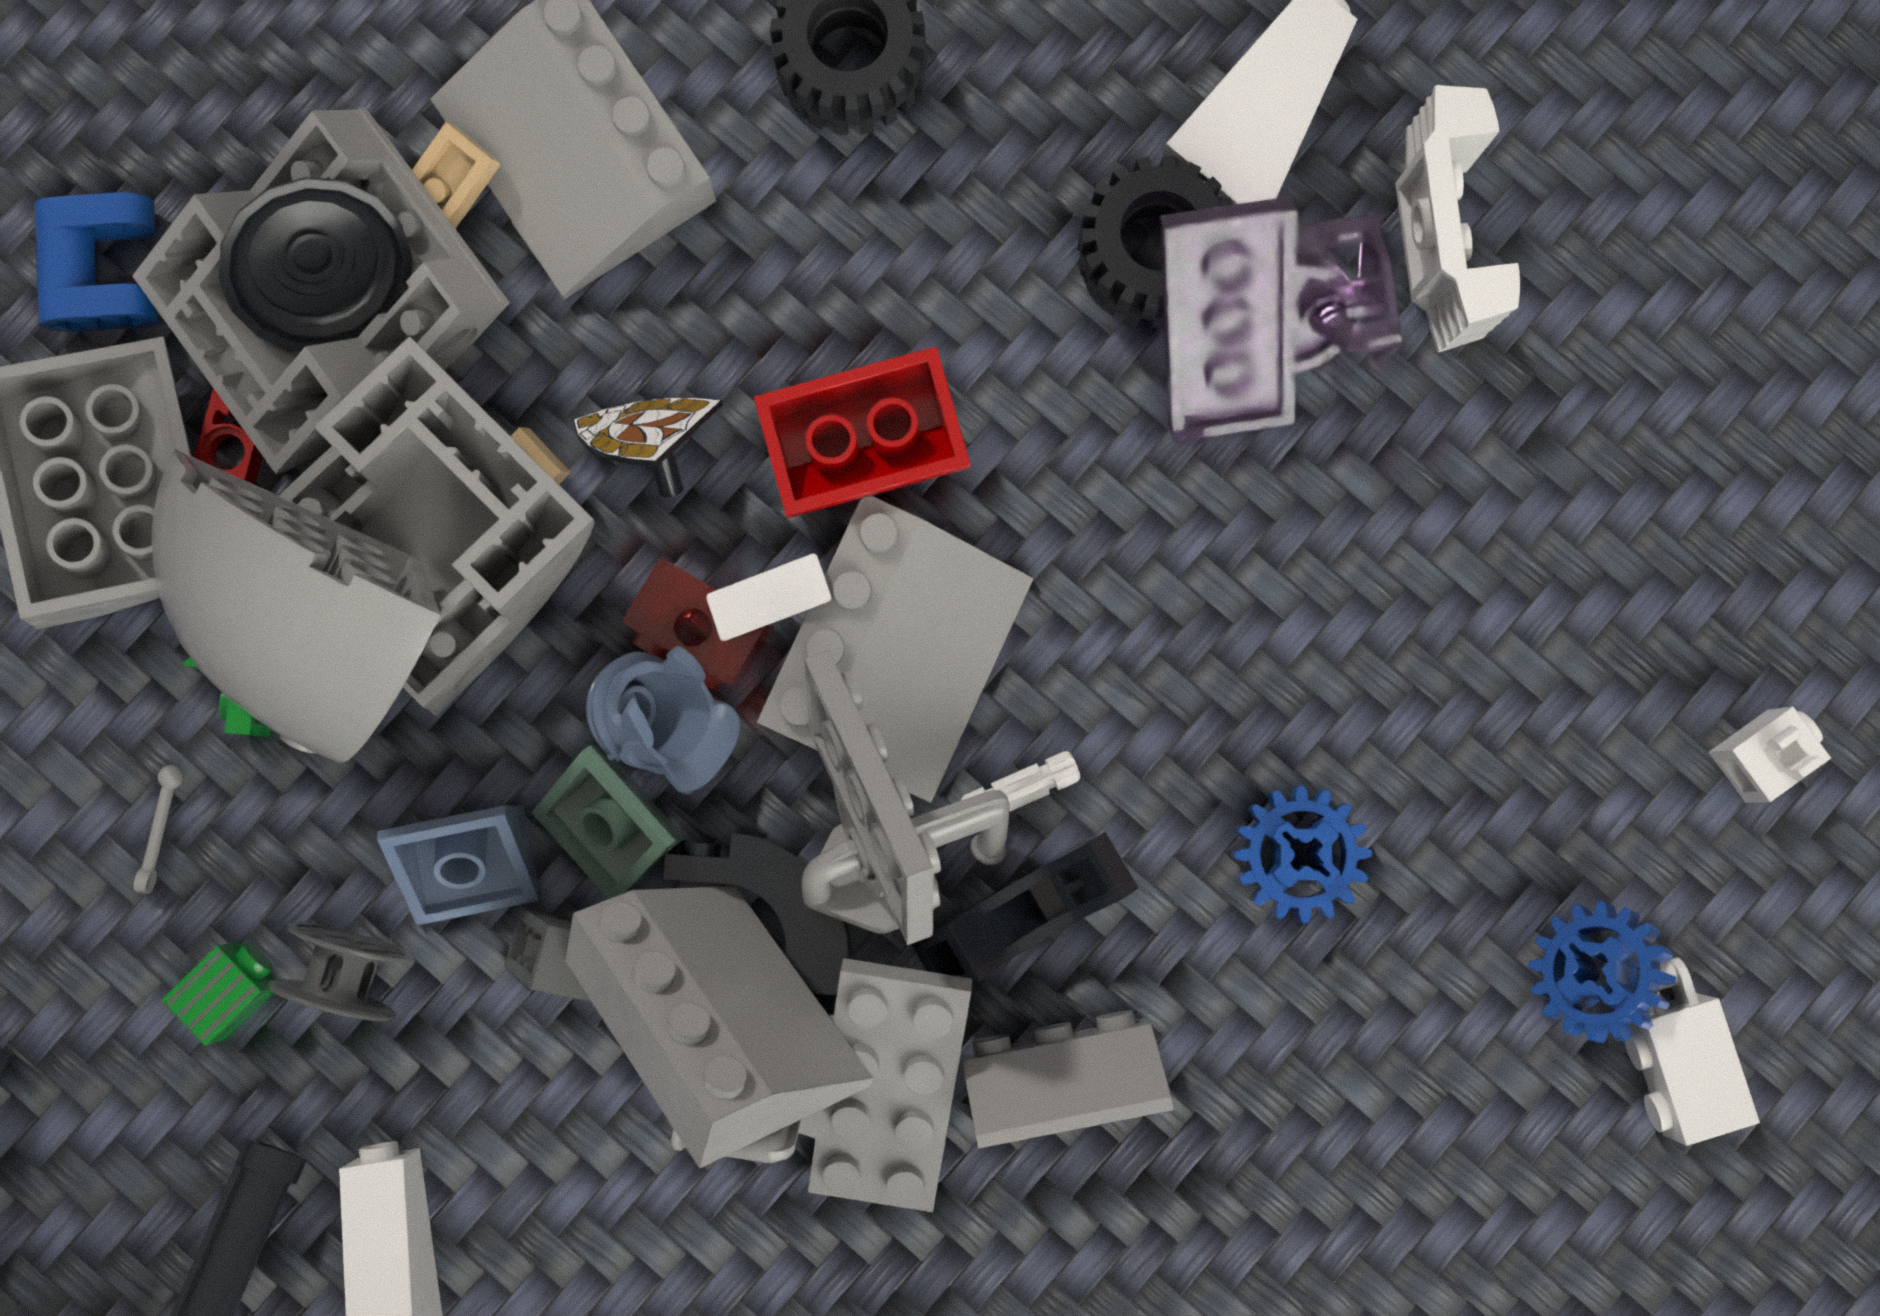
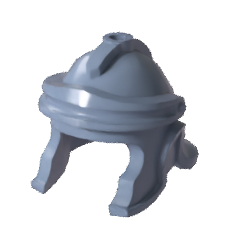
(662, 718)

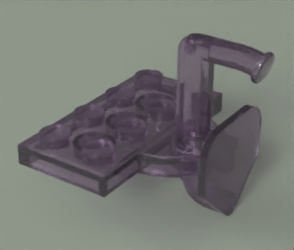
(1262, 302)

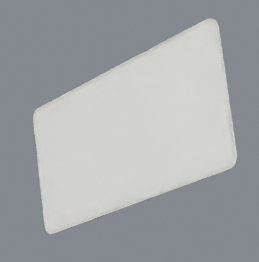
(768, 597)

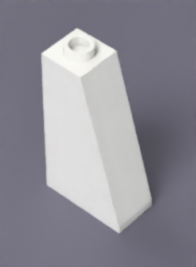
(1266, 102)
(387, 1235)

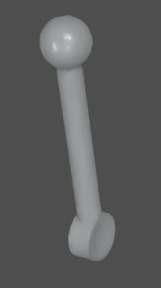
(169, 778)

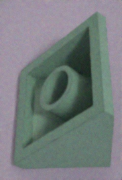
(607, 823)

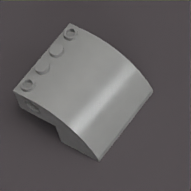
(286, 392)
(453, 489)

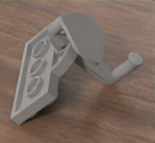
(879, 860)
(891, 1135)

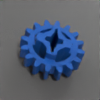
(1321, 834)
(1623, 957)

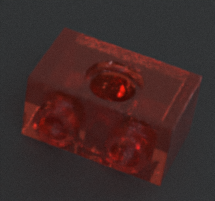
(663, 606)

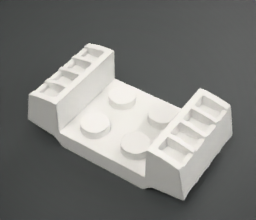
(1439, 148)

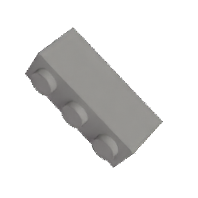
(1064, 1079)

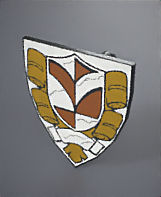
(646, 434)

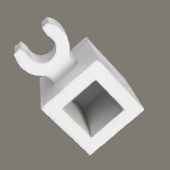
(1771, 754)

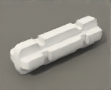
(1035, 781)

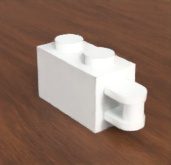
(1690, 1065)

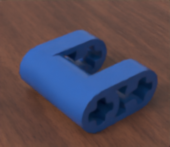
(67, 261)

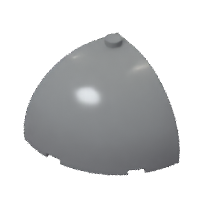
(287, 607)

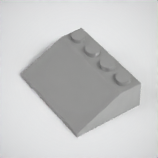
(580, 141)
(82, 477)
(917, 630)
(710, 1015)

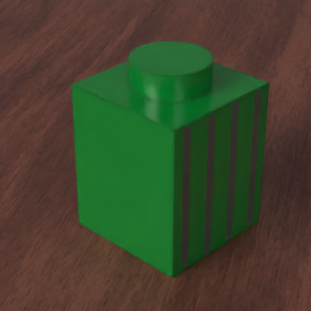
(222, 991)

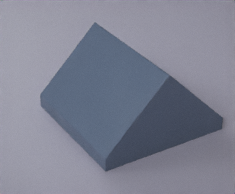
(462, 863)

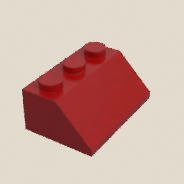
(861, 432)

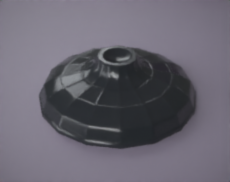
(313, 262)

